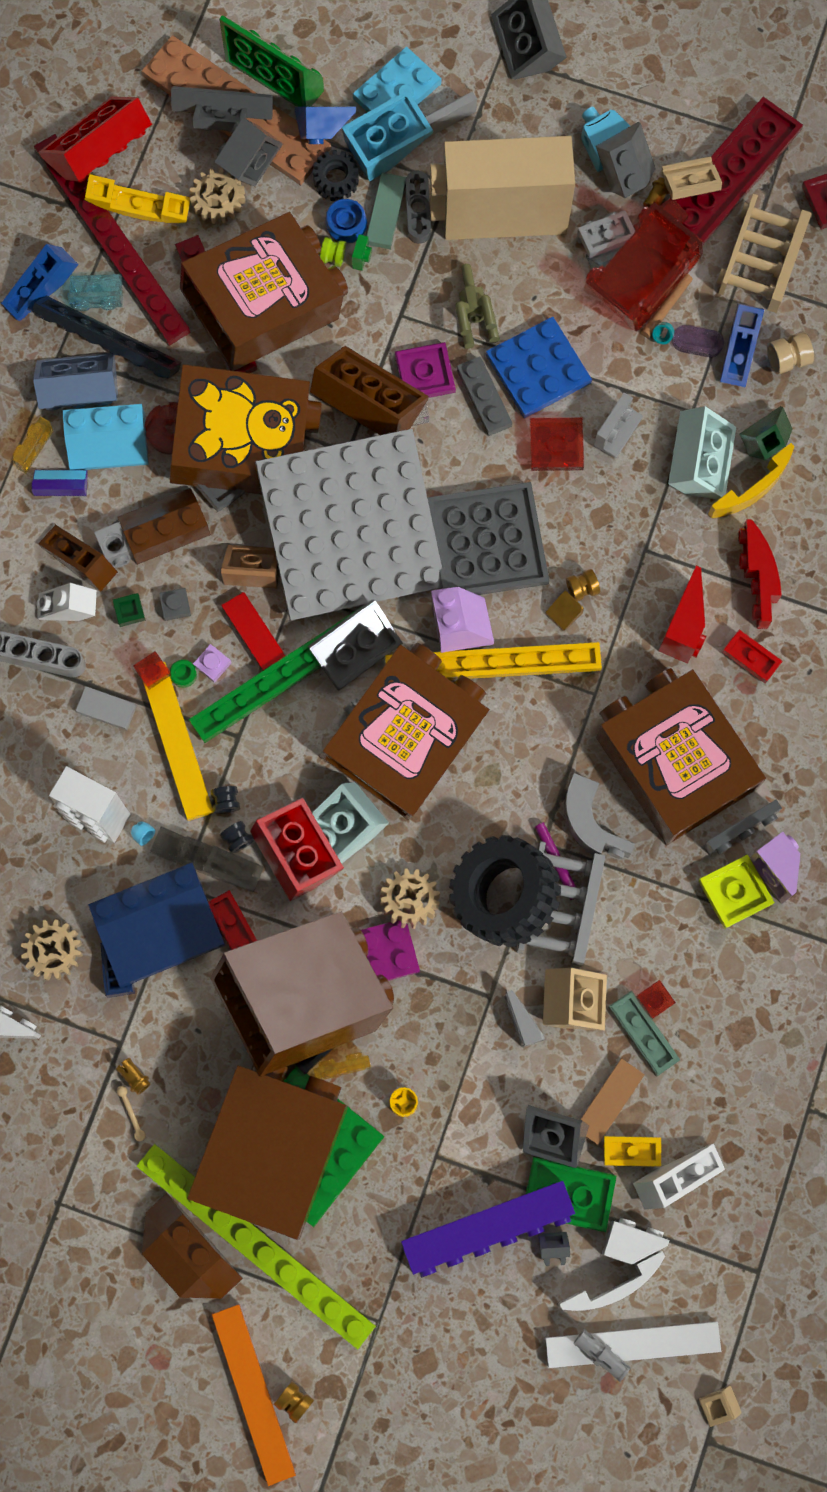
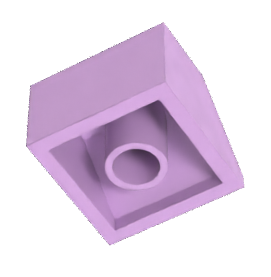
(460, 619)
(779, 866)

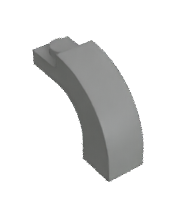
(583, 825)

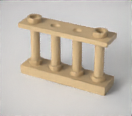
(781, 270)

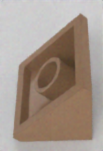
(250, 567)

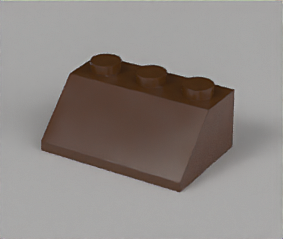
(164, 525)

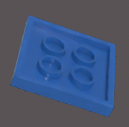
(538, 367)

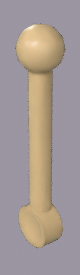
(139, 1134)

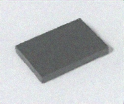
(355, 644)

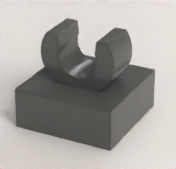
(554, 1246)

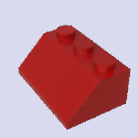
(296, 849)

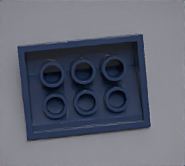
(156, 925)

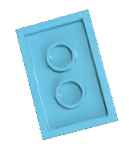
(400, 74)

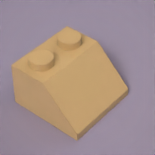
(574, 999)

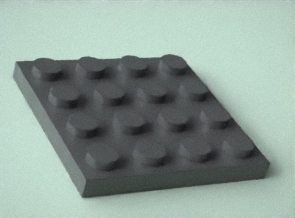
(489, 539)

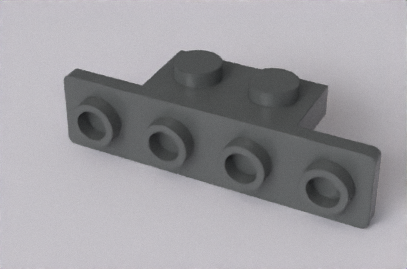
(220, 108)

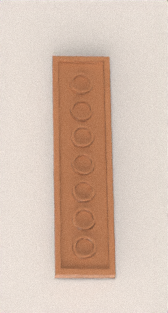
(184, 67)

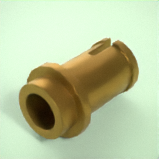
(657, 193)
(133, 1076)

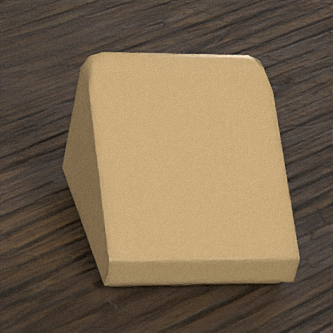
(720, 1406)

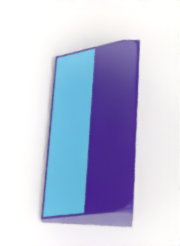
(59, 483)

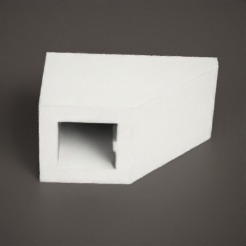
(67, 603)
(631, 1244)

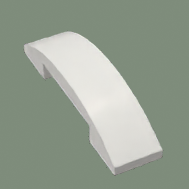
(645, 1268)

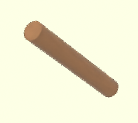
(666, 307)

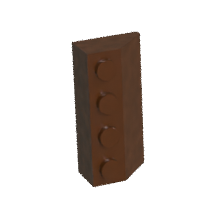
(367, 392)

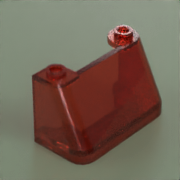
(646, 267)

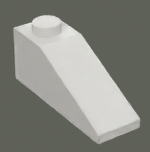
(678, 1178)

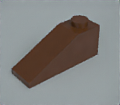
(78, 557)

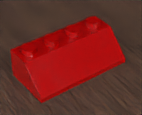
(97, 138)

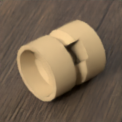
(794, 352)

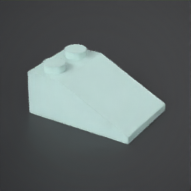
(349, 820)

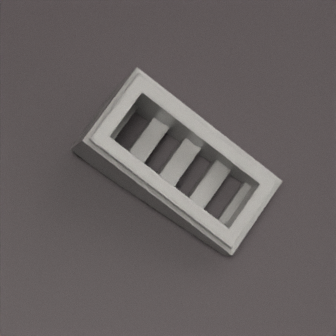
(524, 1024)

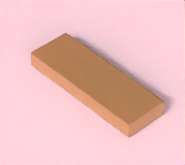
(611, 1100)

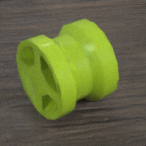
(333, 251)

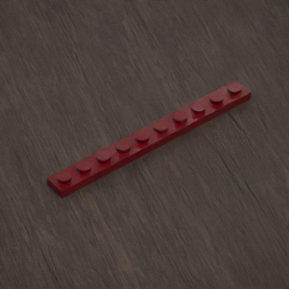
(122, 256)

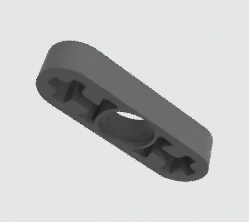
(424, 215)

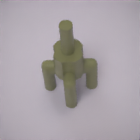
(474, 308)

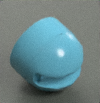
(142, 833)

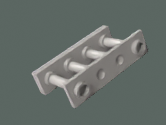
(580, 922)

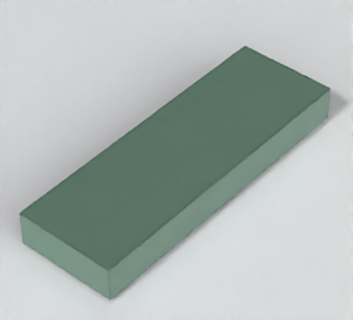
(386, 210)
(644, 1033)

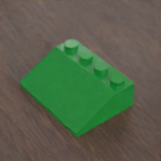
(270, 65)

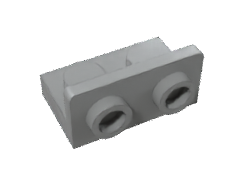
(605, 233)
(618, 427)

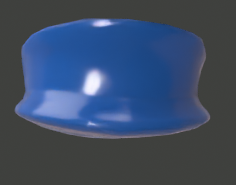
(346, 220)

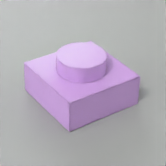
(212, 663)

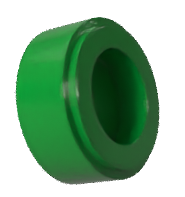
(183, 673)

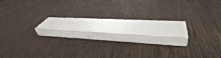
(639, 1344)

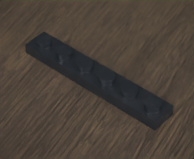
(107, 337)

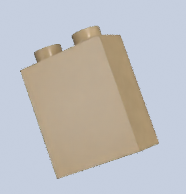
(503, 187)

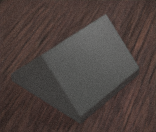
(554, 1136)

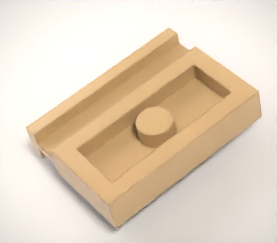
(691, 178)

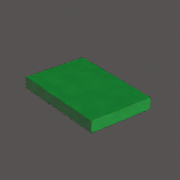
(588, 1190)

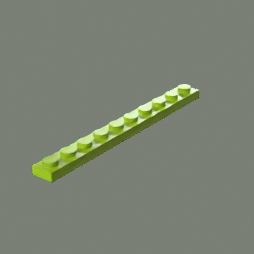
(261, 1251)

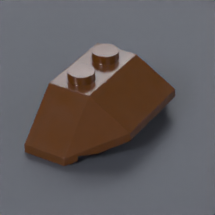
(185, 1254)

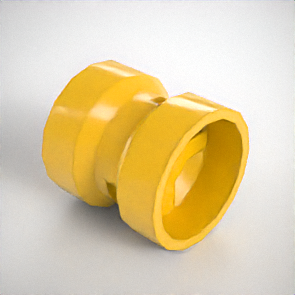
(401, 1099)

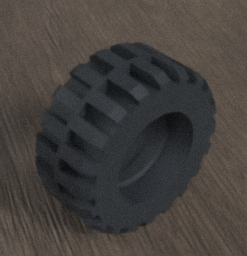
(478, 872)

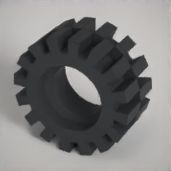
(332, 162)

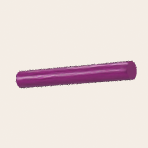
(551, 848)

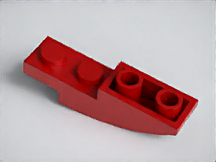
(759, 564)

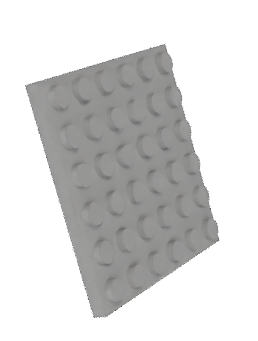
(350, 524)

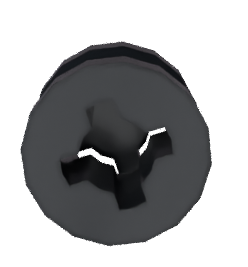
(225, 799)
(236, 837)

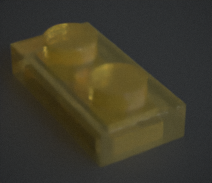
(36, 439)
(354, 1063)

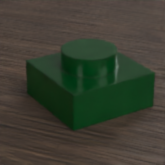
(129, 610)

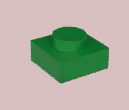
(361, 253)

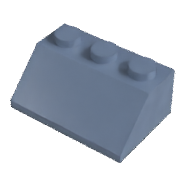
(76, 381)

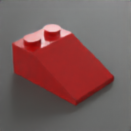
(685, 631)

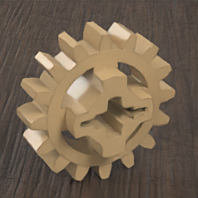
(216, 198)
(406, 909)
(45, 959)

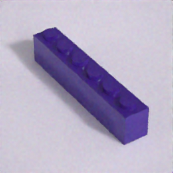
(487, 1228)

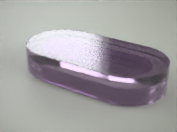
(698, 341)

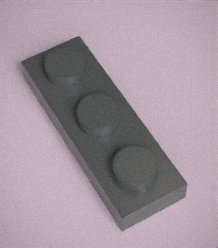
(484, 396)
(743, 828)

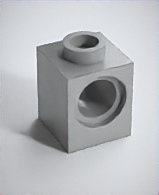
(112, 535)

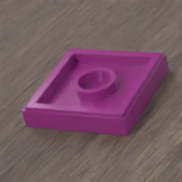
(427, 369)

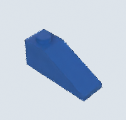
(41, 279)
(741, 344)

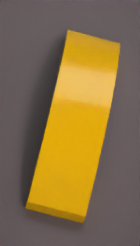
(136, 203)
(731, 503)

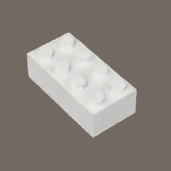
(89, 805)

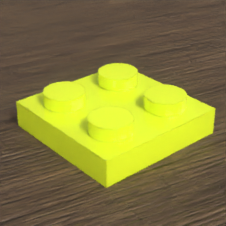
(736, 891)

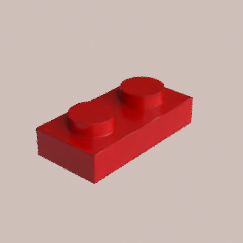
(752, 656)

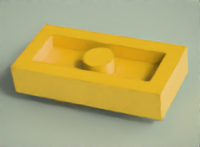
(632, 1151)

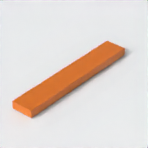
(254, 1395)

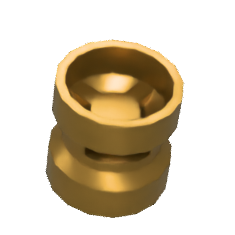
(583, 585)
(293, 1402)

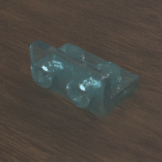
(96, 292)

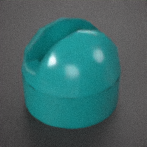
(658, 331)

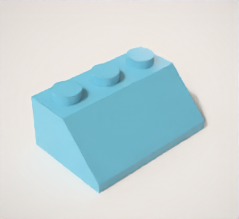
(106, 437)

